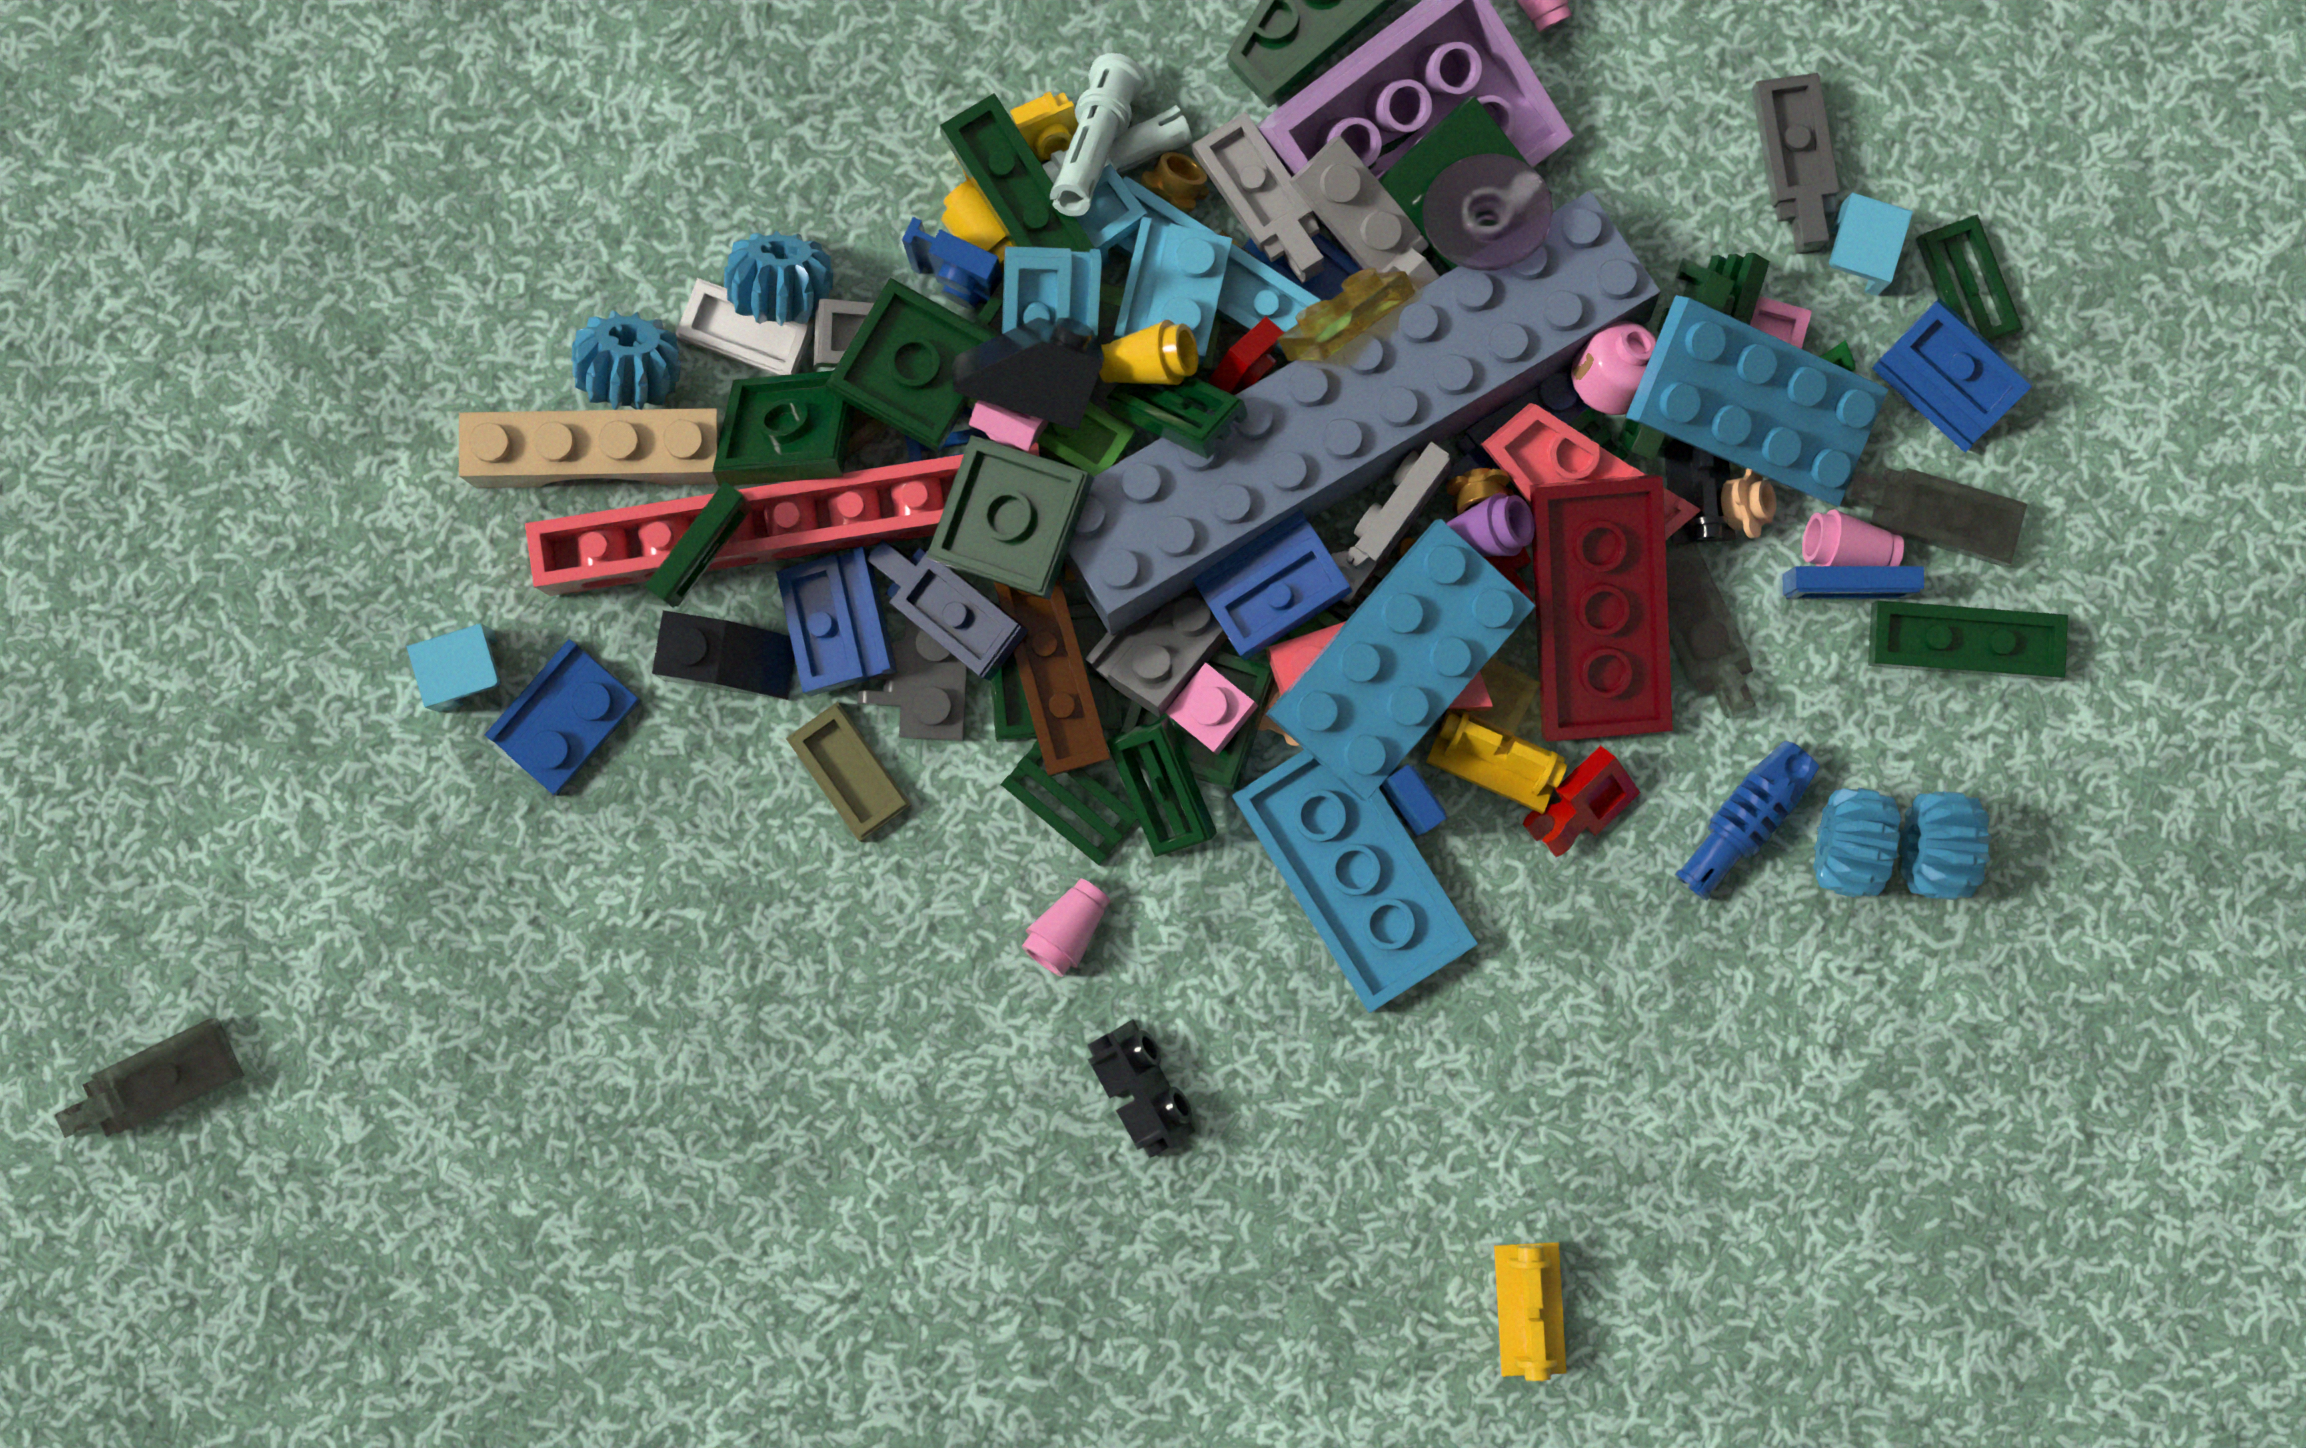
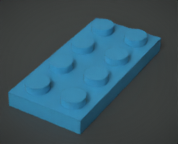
(1756, 401)
(1400, 659)
(1355, 878)

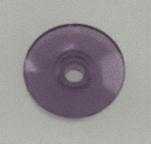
(1492, 189)

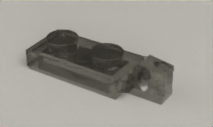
(1940, 513)
(1705, 633)
(154, 1082)

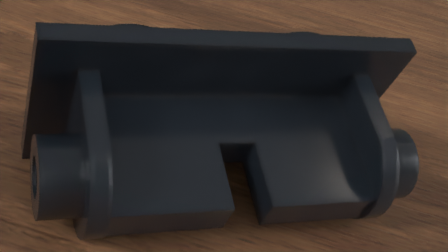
(1699, 480)
(1131, 1061)

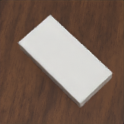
(714, 326)

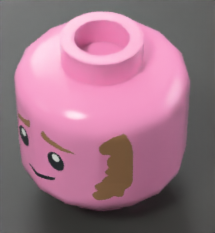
(1612, 366)

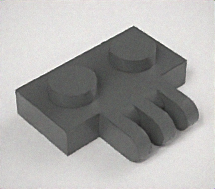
(926, 687)

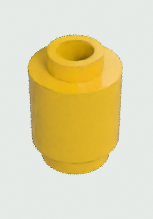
(973, 221)

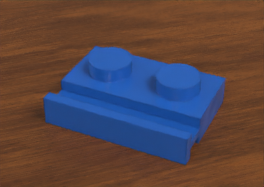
(964, 269)
(1952, 375)
(1272, 585)
(836, 621)
(562, 717)

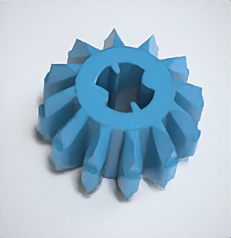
(777, 277)
(625, 361)
(1857, 842)
(1945, 845)

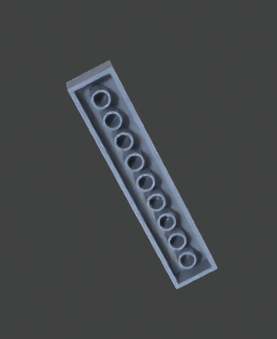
(1355, 417)

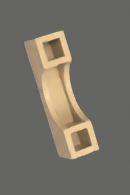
(588, 444)

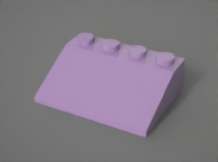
(1413, 79)

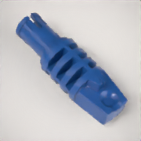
(1749, 816)

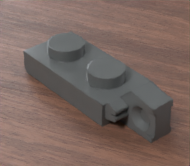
(1797, 155)

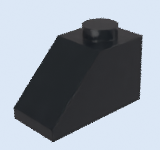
(1034, 370)
(723, 656)

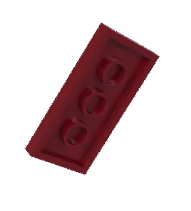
(1601, 607)

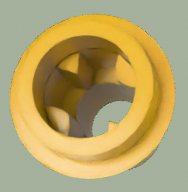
(1151, 356)

